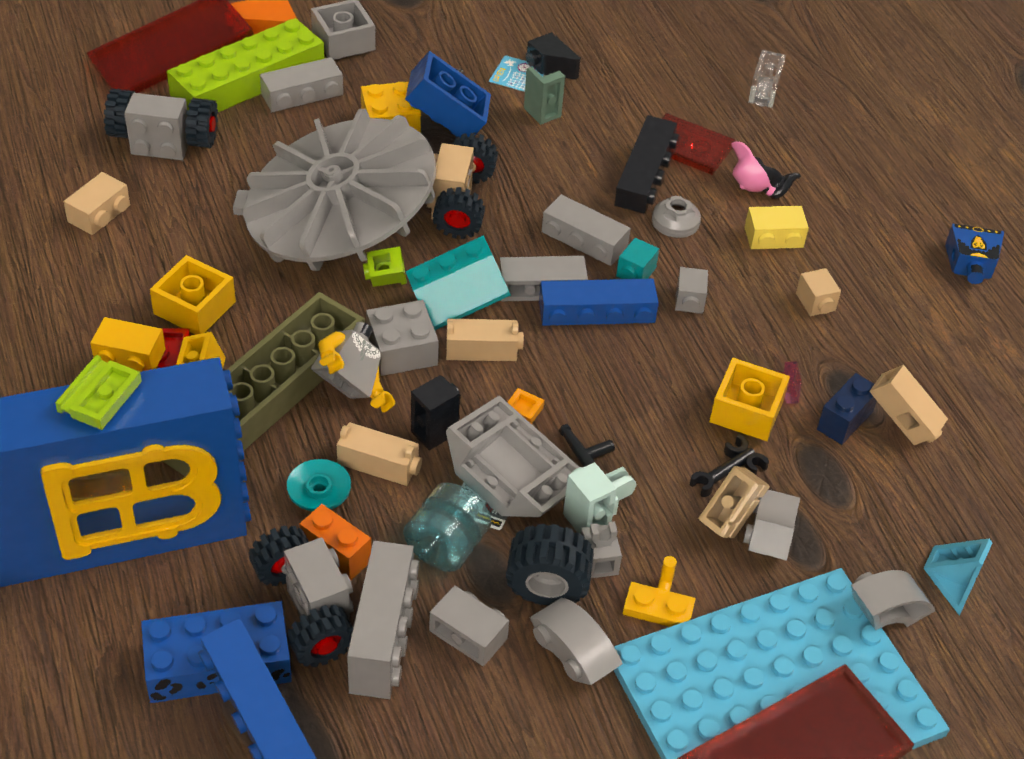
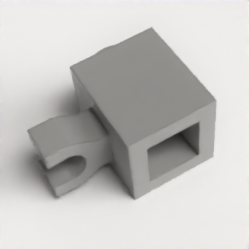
(606, 549)

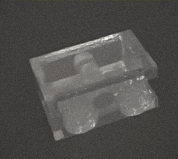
(764, 84)

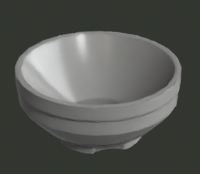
(676, 222)

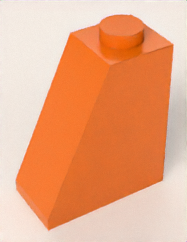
(264, 13)

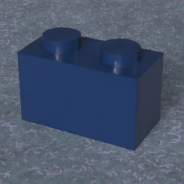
(847, 409)

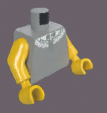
(353, 365)

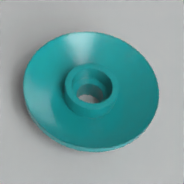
(318, 483)

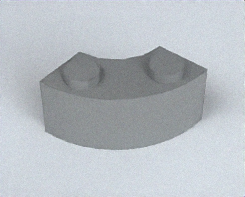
(773, 525)
(890, 598)
(576, 641)

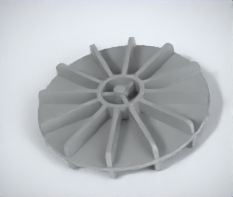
(340, 189)

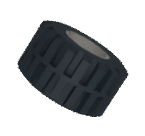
(549, 564)

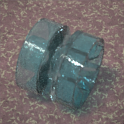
(447, 526)

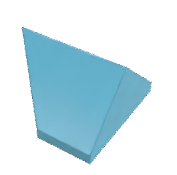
(956, 567)

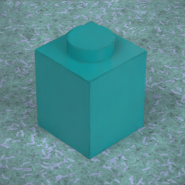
(637, 260)

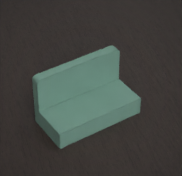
(544, 95)

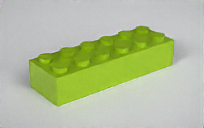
(235, 70)

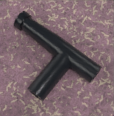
(585, 455)

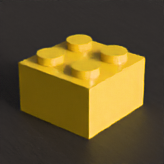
(389, 100)
(193, 295)
(749, 399)

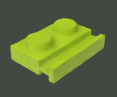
(98, 392)

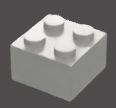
(343, 29)
(403, 337)

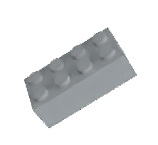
(383, 620)

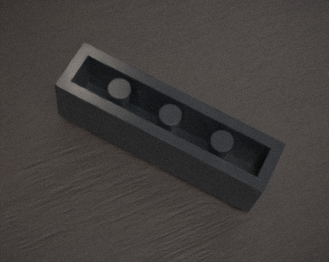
(646, 164)

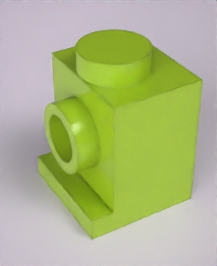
(385, 267)

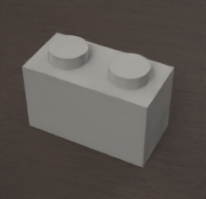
(469, 625)

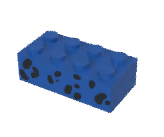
(173, 646)

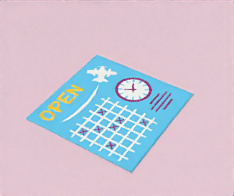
(511, 73)

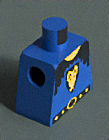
(973, 251)

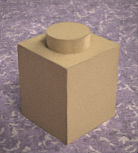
(818, 292)

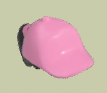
(757, 177)

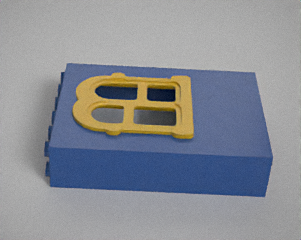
(170, 415)

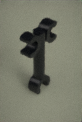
(739, 456)

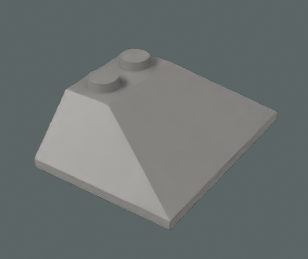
(508, 461)

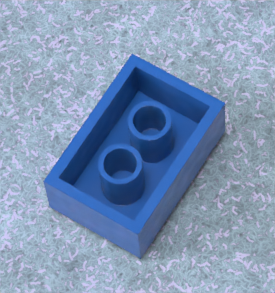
(447, 96)

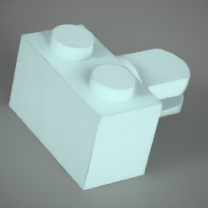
(595, 496)

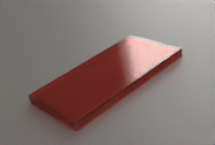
(181, 36)
(820, 721)

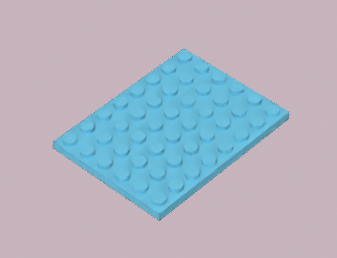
(750, 655)

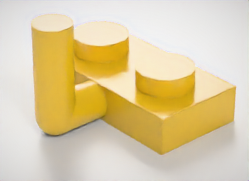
(658, 603)

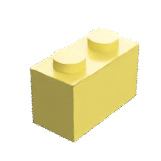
(776, 227)

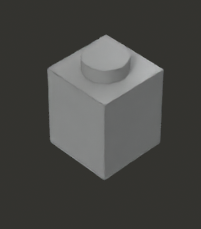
(691, 290)

